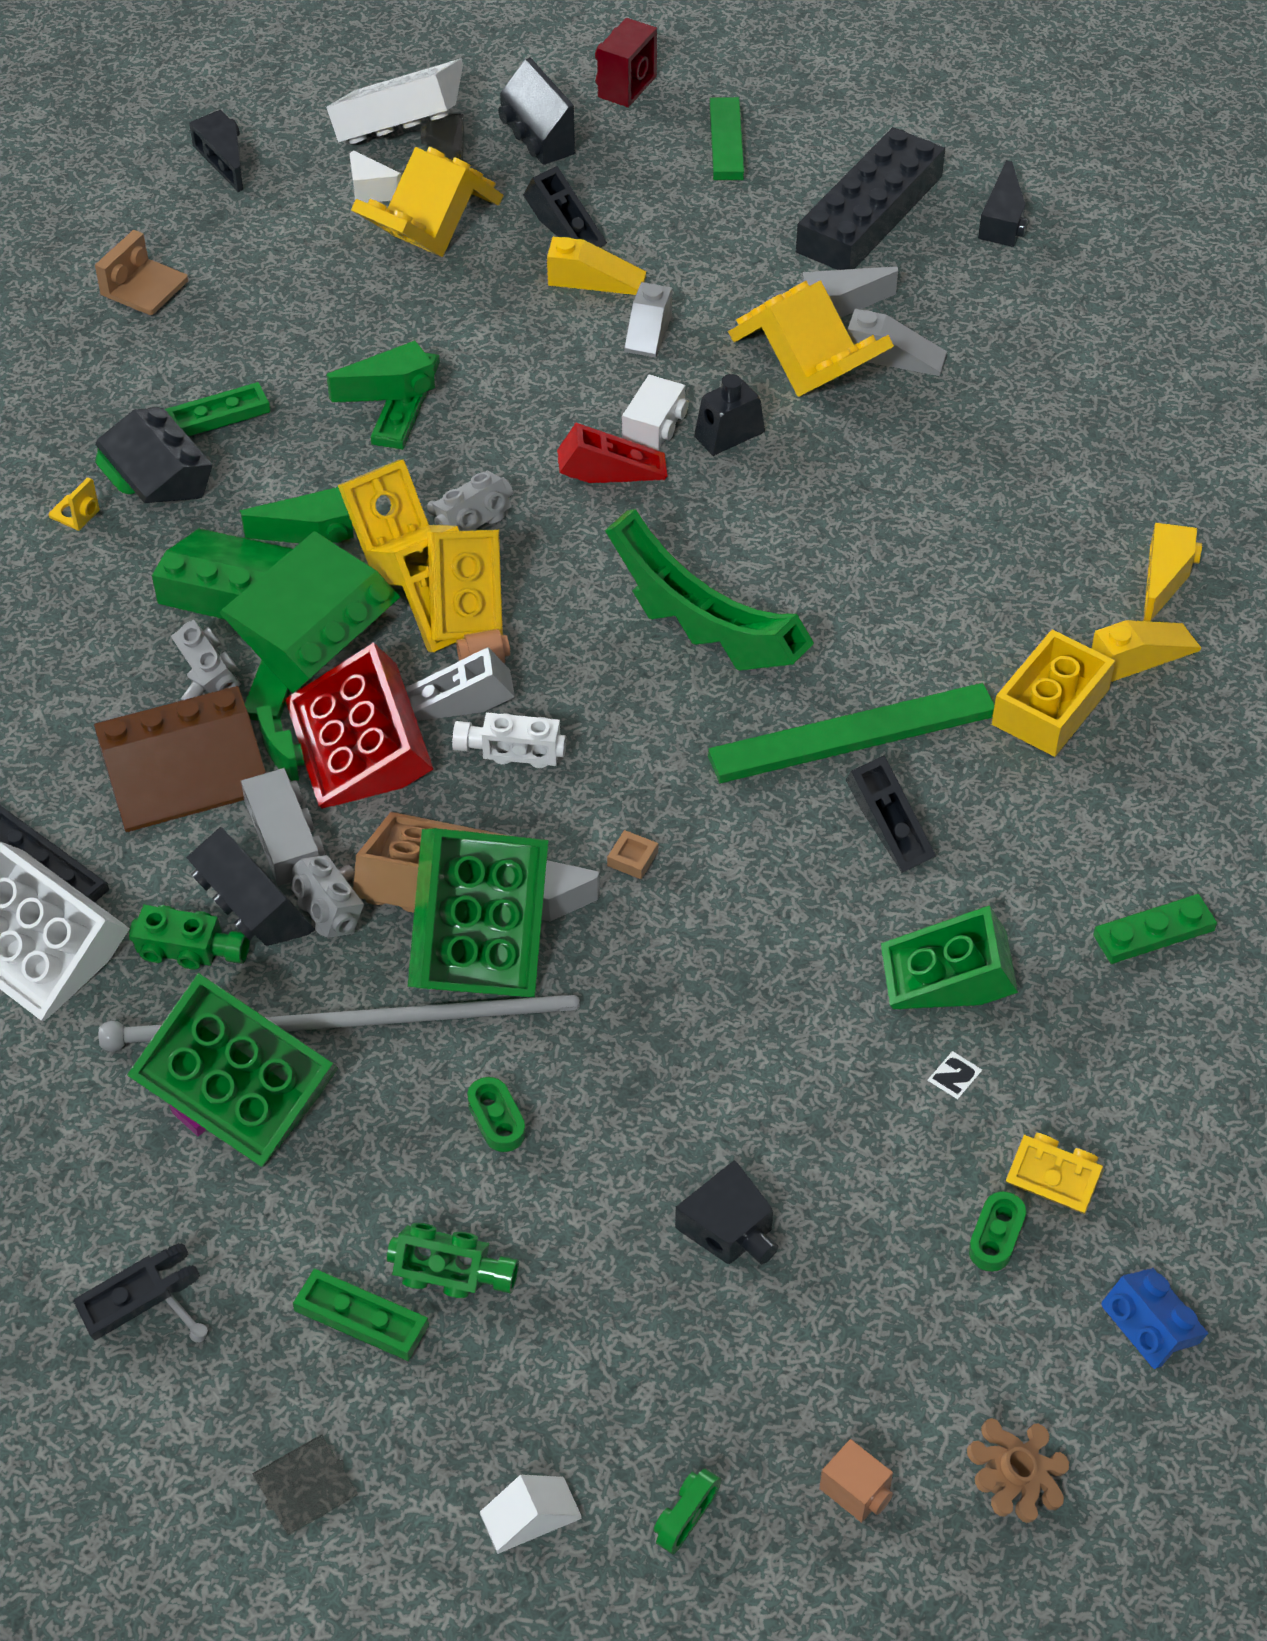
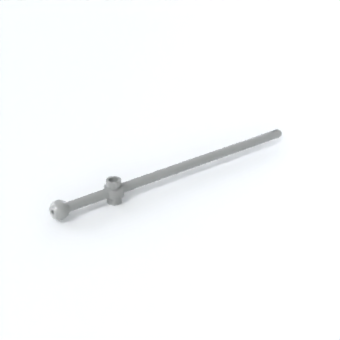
(114, 1034)

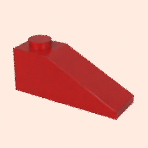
(605, 458)

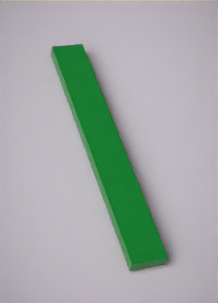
(850, 733)

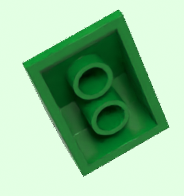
(950, 963)

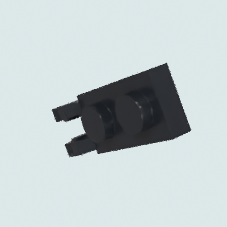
(134, 1291)

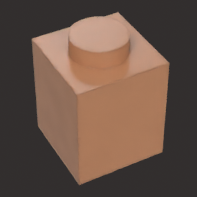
(857, 1481)

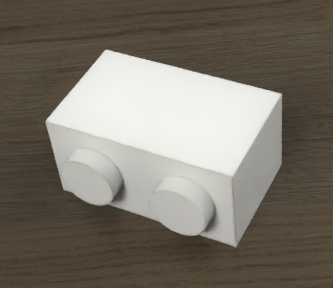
(654, 412)

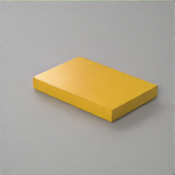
(464, 583)

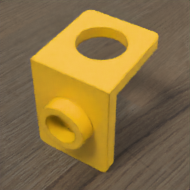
(82, 503)

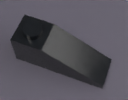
(217, 142)
(560, 208)
(1004, 211)
(890, 813)

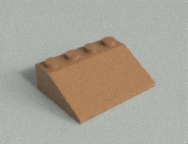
(390, 860)

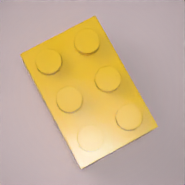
(1053, 692)

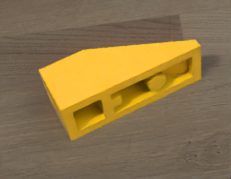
(588, 267)
(1170, 564)
(1143, 645)

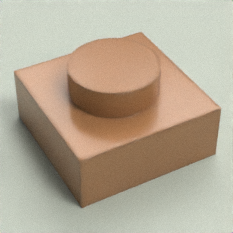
(632, 854)

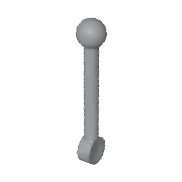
(197, 1330)

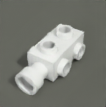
(518, 735)

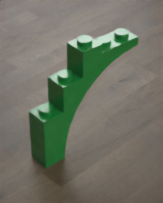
(668, 589)

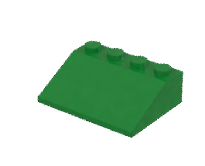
(211, 570)
(308, 608)
(477, 912)
(232, 1070)

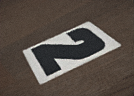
(954, 1075)

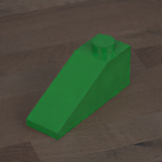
(386, 376)
(298, 517)

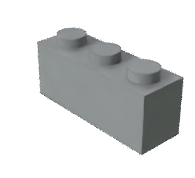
(280, 822)

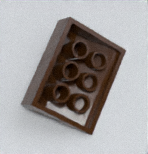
(179, 757)

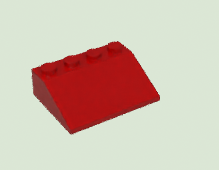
(358, 730)

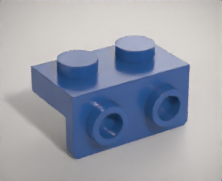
(1152, 1316)

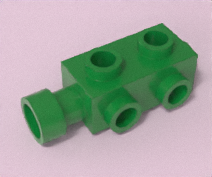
(185, 937)
(444, 1265)

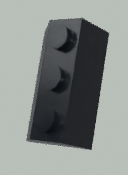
(538, 113)
(156, 457)
(246, 891)

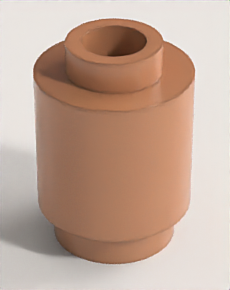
(478, 641)

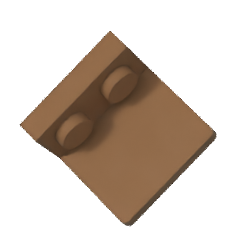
(135, 280)

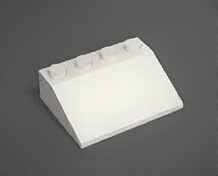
(396, 102)
(48, 934)

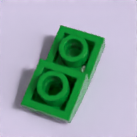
(279, 743)

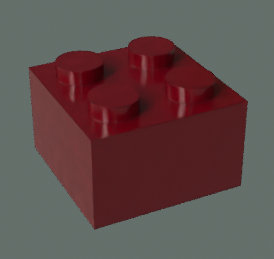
(626, 62)

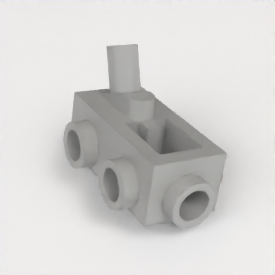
(473, 503)
(209, 668)
(327, 895)

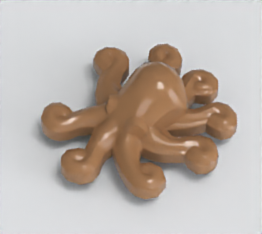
(1017, 1469)

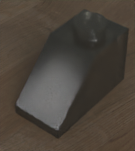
(445, 135)

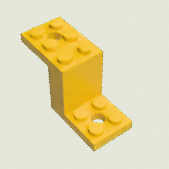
(429, 200)
(808, 336)
(395, 541)

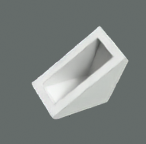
(372, 179)
(529, 1510)

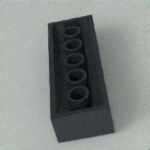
(870, 200)

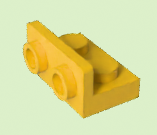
(1055, 1173)

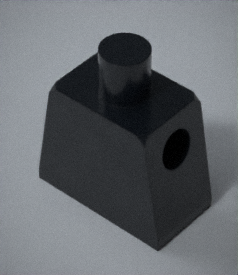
(729, 415)
(728, 1217)

